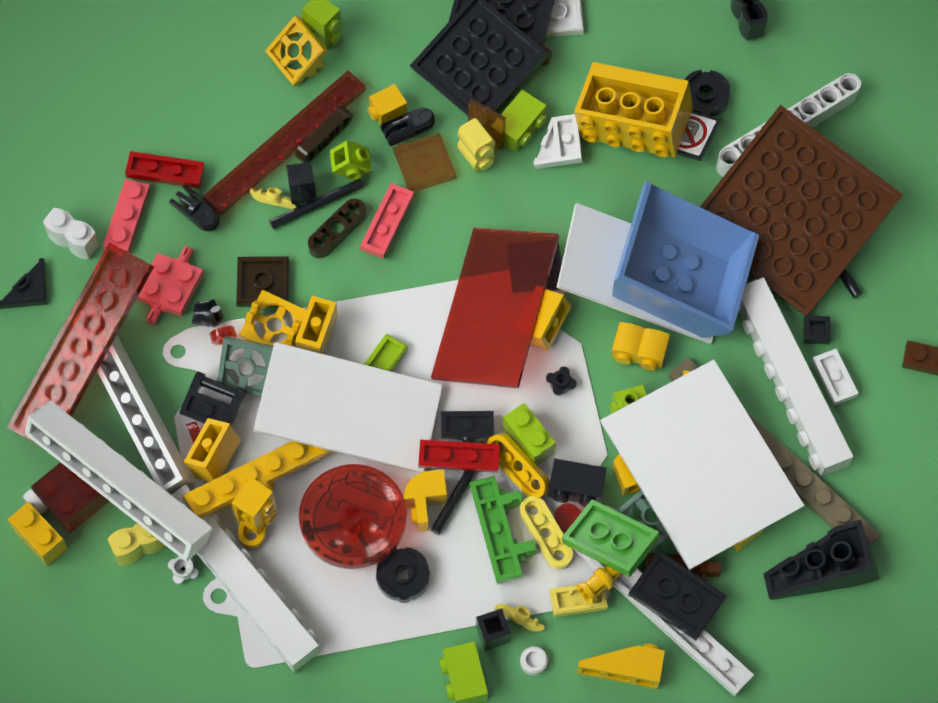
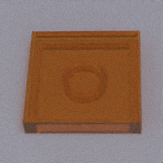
(424, 162)

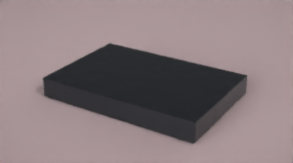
(677, 595)

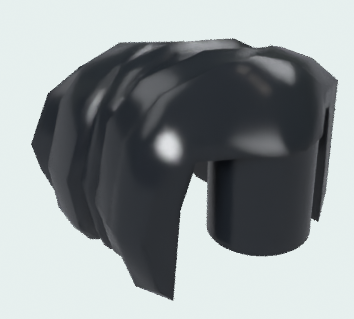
(207, 314)

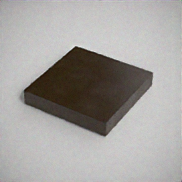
(261, 274)

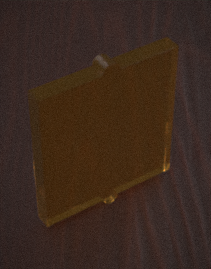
(490, 120)

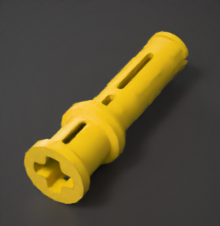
(601, 580)

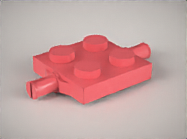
(170, 285)

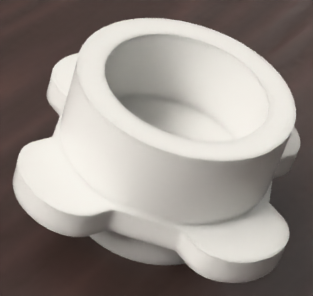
(179, 576)

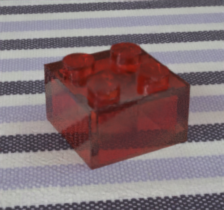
(68, 497)

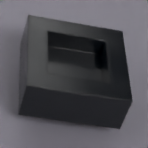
(816, 329)

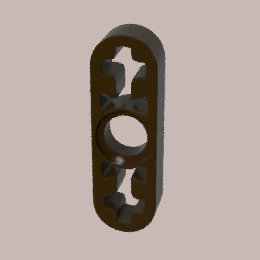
(323, 134)
(319, 235)

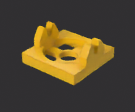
(309, 66)
(264, 300)

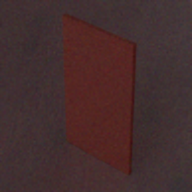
(495, 307)

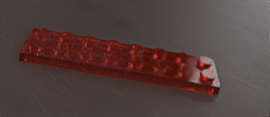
(85, 335)

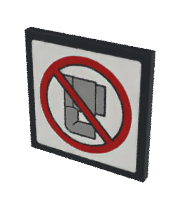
(698, 135)

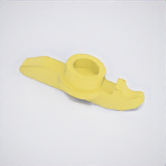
(273, 197)
(521, 616)

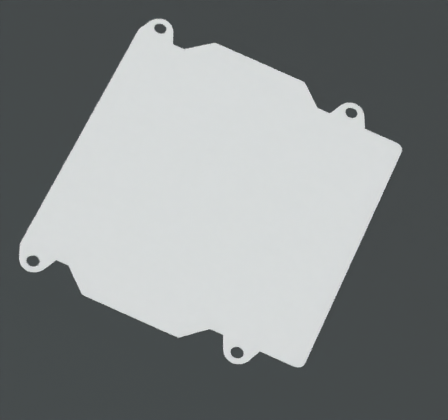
(347, 604)

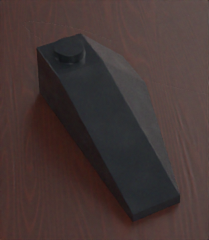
(831, 563)

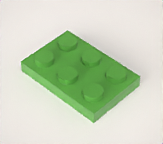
(610, 538)

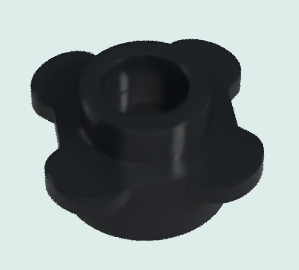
(561, 388)

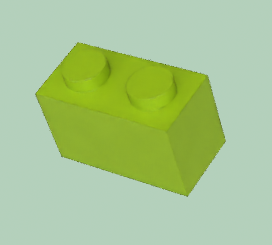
(324, 21)
(522, 118)
(529, 434)
(464, 674)

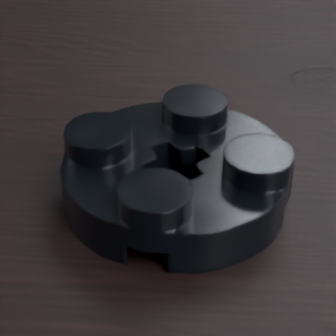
(719, 93)
(403, 589)

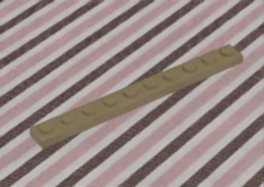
(807, 485)

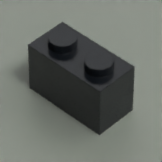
(576, 482)

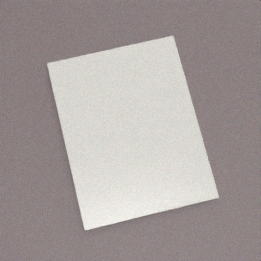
(701, 464)

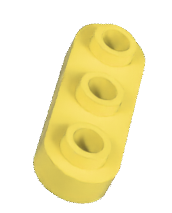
(545, 521)

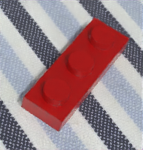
(164, 169)
(459, 456)

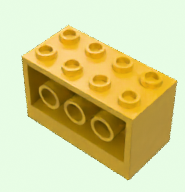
(633, 109)

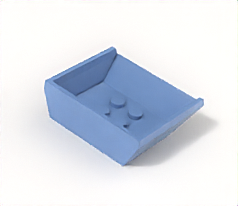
(684, 264)

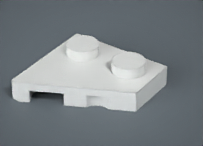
(560, 144)

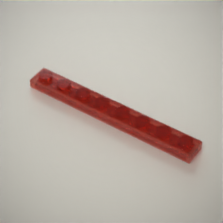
(282, 143)

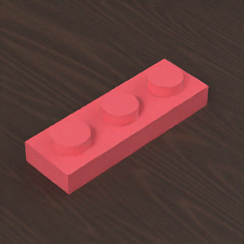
(127, 214)
(387, 221)

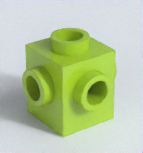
(350, 160)

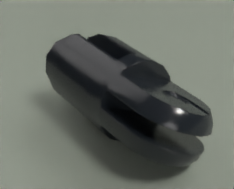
(408, 126)
(198, 212)

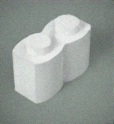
(71, 233)

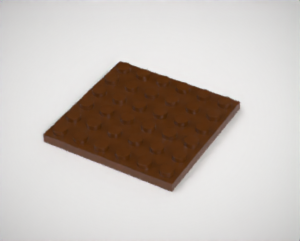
(806, 205)

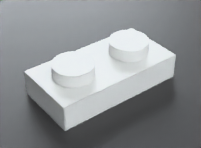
(834, 377)

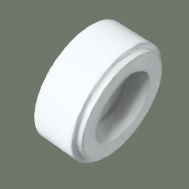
(35, 501)
(533, 660)

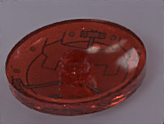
(352, 516)

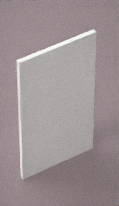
(593, 259)
(346, 407)

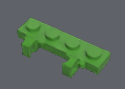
(503, 550)

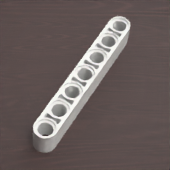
(813, 103)

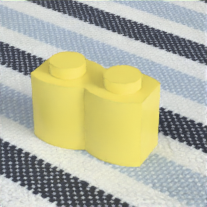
(476, 145)
(131, 544)

